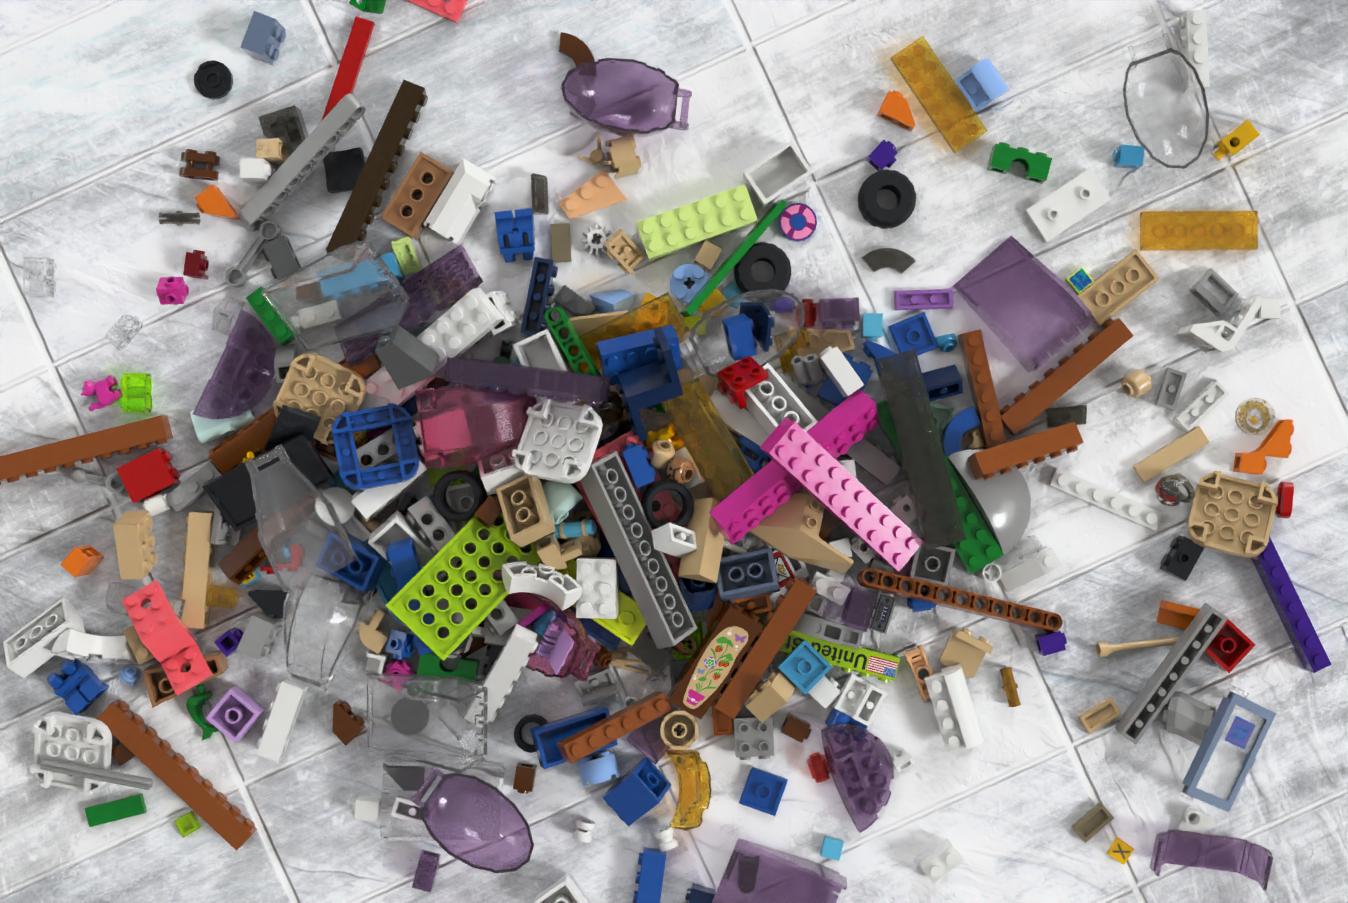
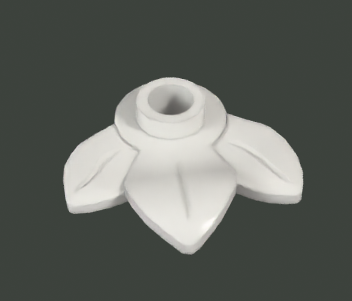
(1199, 824)

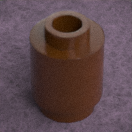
(602, 658)

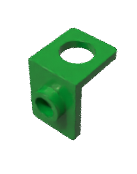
(370, 6)

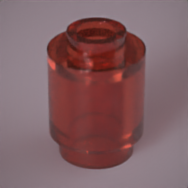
(810, 312)
(818, 767)

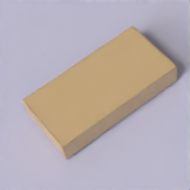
(1099, 715)

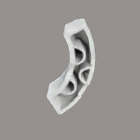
(541, 580)
(94, 648)

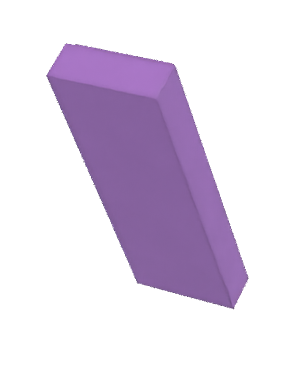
(923, 299)

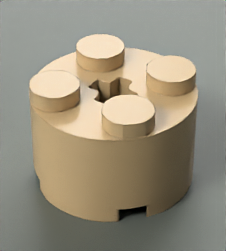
(623, 156)
(684, 738)

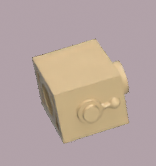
(272, 150)

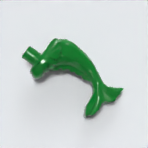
(194, 707)

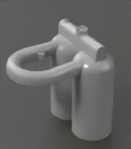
(808, 369)

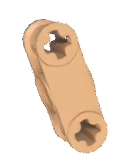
(916, 661)

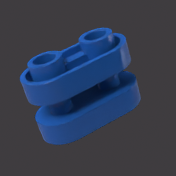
(747, 444)

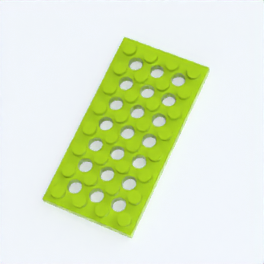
(456, 576)

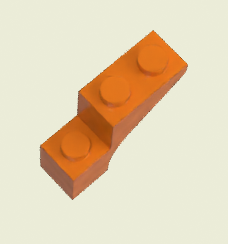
(1275, 445)

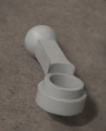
(79, 475)

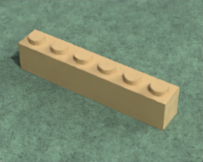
(198, 569)

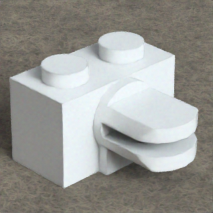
(831, 585)

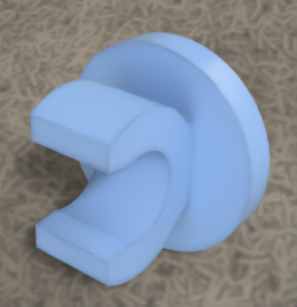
(130, 675)

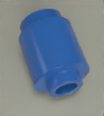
(918, 606)

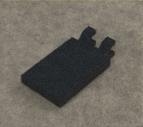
(291, 423)

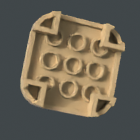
(321, 389)
(1232, 515)

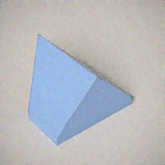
(613, 301)

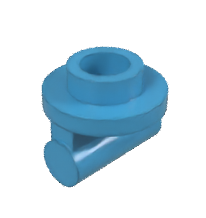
(947, 342)

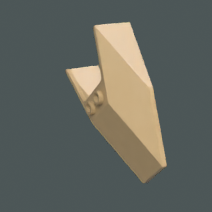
(795, 533)

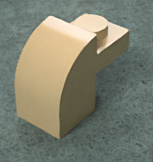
(557, 555)
(371, 634)

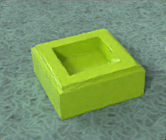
(187, 823)

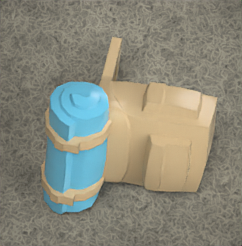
(584, 530)

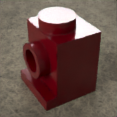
(196, 265)

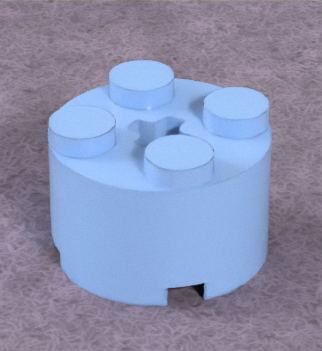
(680, 277)
(598, 769)

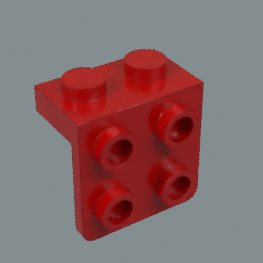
(740, 377)

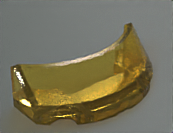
(693, 788)

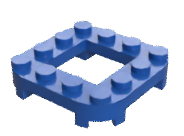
(369, 419)

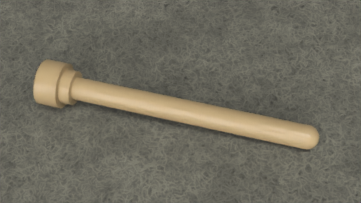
(1104, 648)

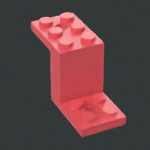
(167, 637)

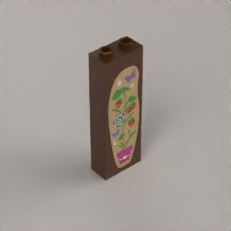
(715, 659)

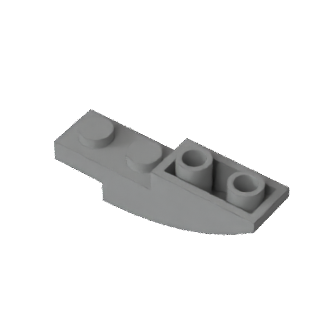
(828, 630)

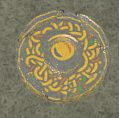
(1254, 416)

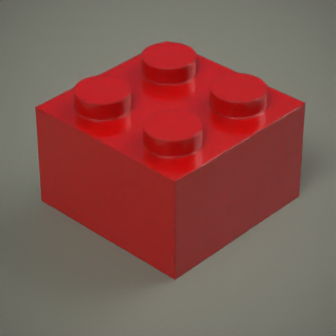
(1228, 647)

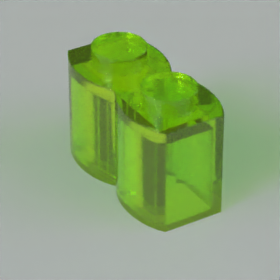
(136, 392)

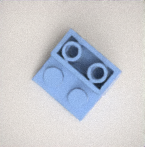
(982, 84)

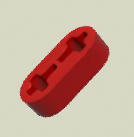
(1285, 499)

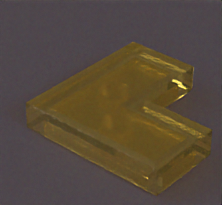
(791, 352)

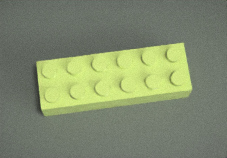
(697, 222)

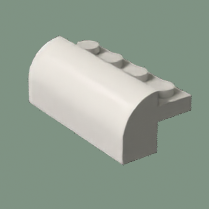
(954, 708)

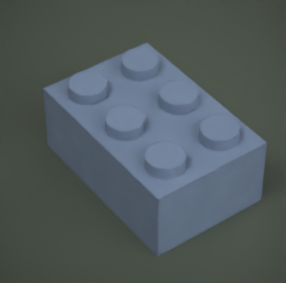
(747, 575)

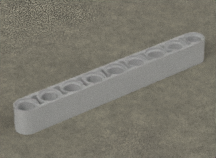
(302, 162)

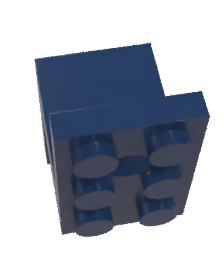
(649, 384)

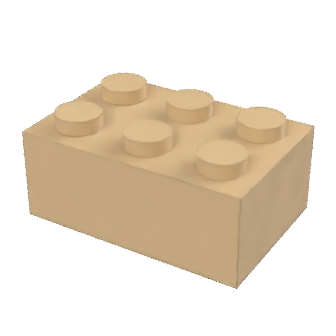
(525, 510)
(135, 544)

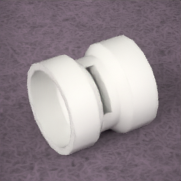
(994, 572)
(583, 830)
(666, 838)

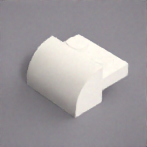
(860, 699)

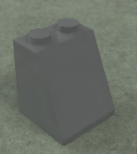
(405, 357)

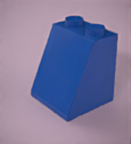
(637, 791)

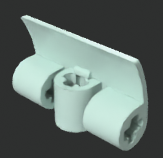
(212, 429)
(560, 499)

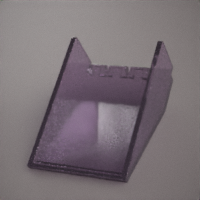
(1024, 304)
(774, 876)

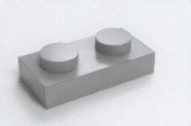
(1170, 389)

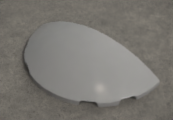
(1001, 500)

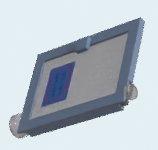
(1227, 750)

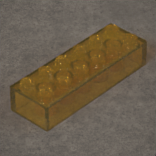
(708, 440)

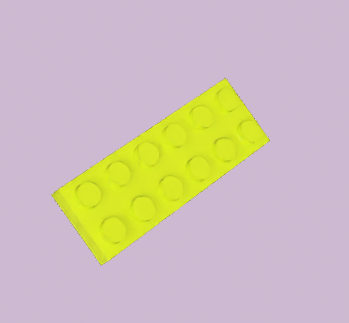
(630, 620)

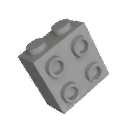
(753, 737)

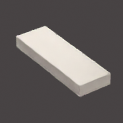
(1201, 405)

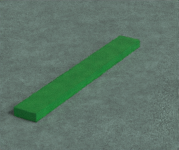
(733, 258)

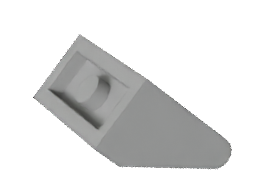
(1208, 298)

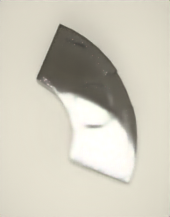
(888, 258)

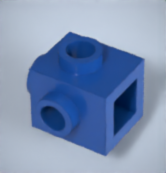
(400, 644)

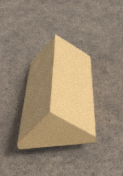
(705, 561)

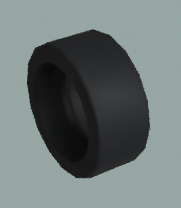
(518, 728)

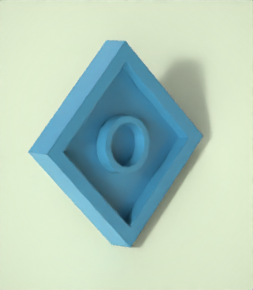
(804, 667)

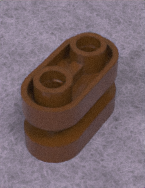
(208, 159)

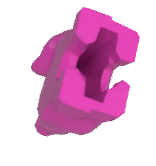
(103, 391)

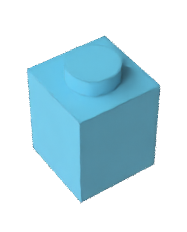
(871, 326)

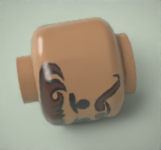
(679, 470)

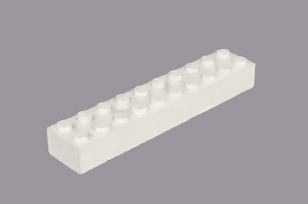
(448, 337)

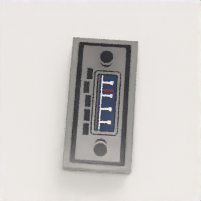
(883, 612)

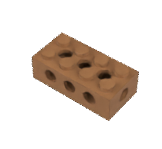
(412, 185)

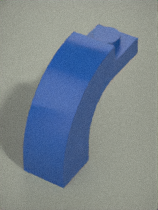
(956, 428)

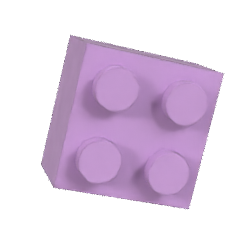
(235, 714)

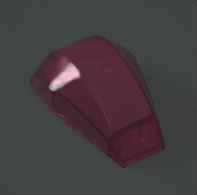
(469, 423)

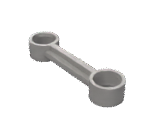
(252, 254)

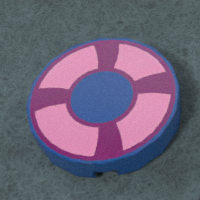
(797, 222)

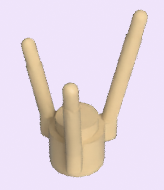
(597, 156)
(621, 660)

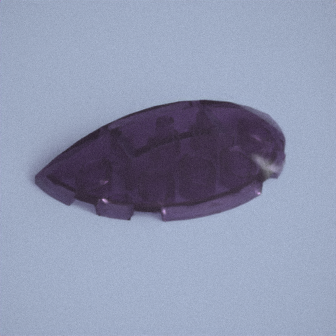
(242, 372)
(859, 770)

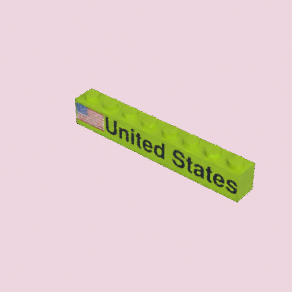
(864, 660)

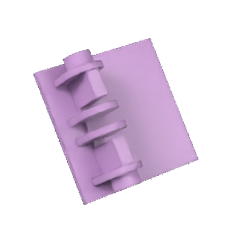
(555, 645)

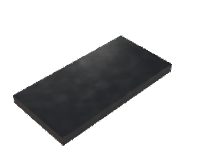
(233, 489)

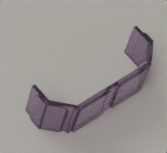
(1212, 853)

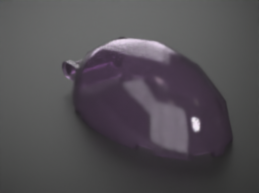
(625, 97)
(475, 822)

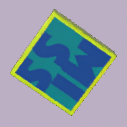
(1079, 280)

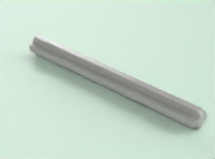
(96, 774)

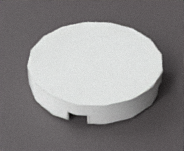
(341, 501)

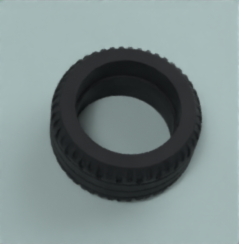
(654, 489)
(440, 500)

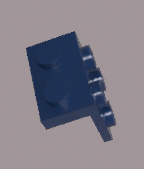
(762, 321)

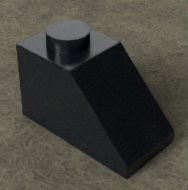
(269, 601)

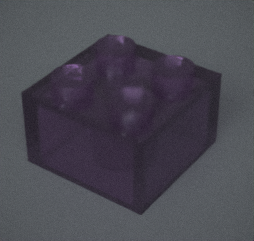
(838, 312)
(859, 608)

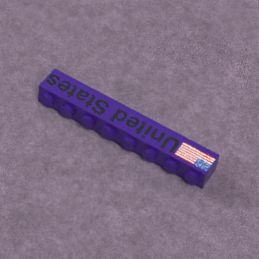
(1290, 609)

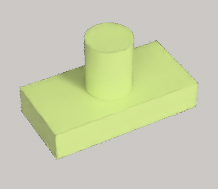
(406, 255)

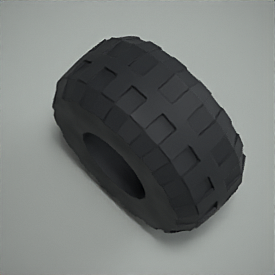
(892, 181)
(763, 252)

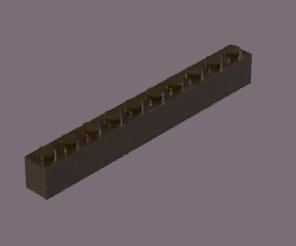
(379, 166)

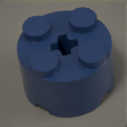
(697, 594)

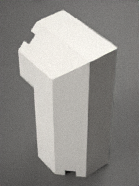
(460, 202)

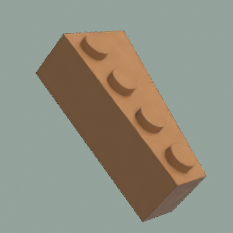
(159, 686)

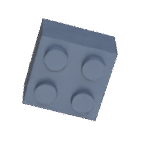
(263, 38)

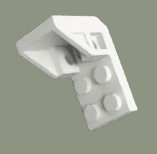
(1223, 335)

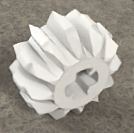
(590, 239)

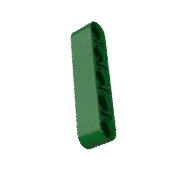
(573, 339)

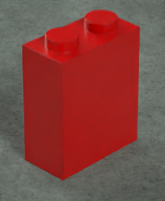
(149, 475)

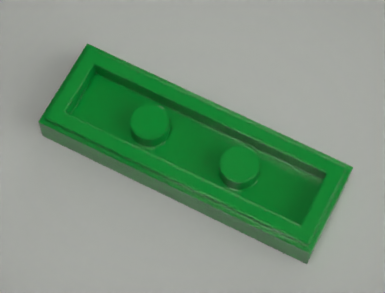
(115, 810)

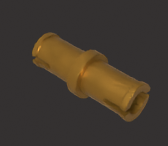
(1010, 687)

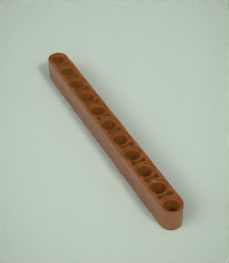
(969, 599)

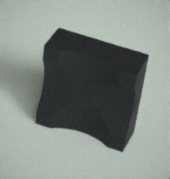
(343, 169)

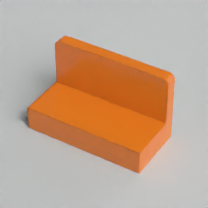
(1176, 614)

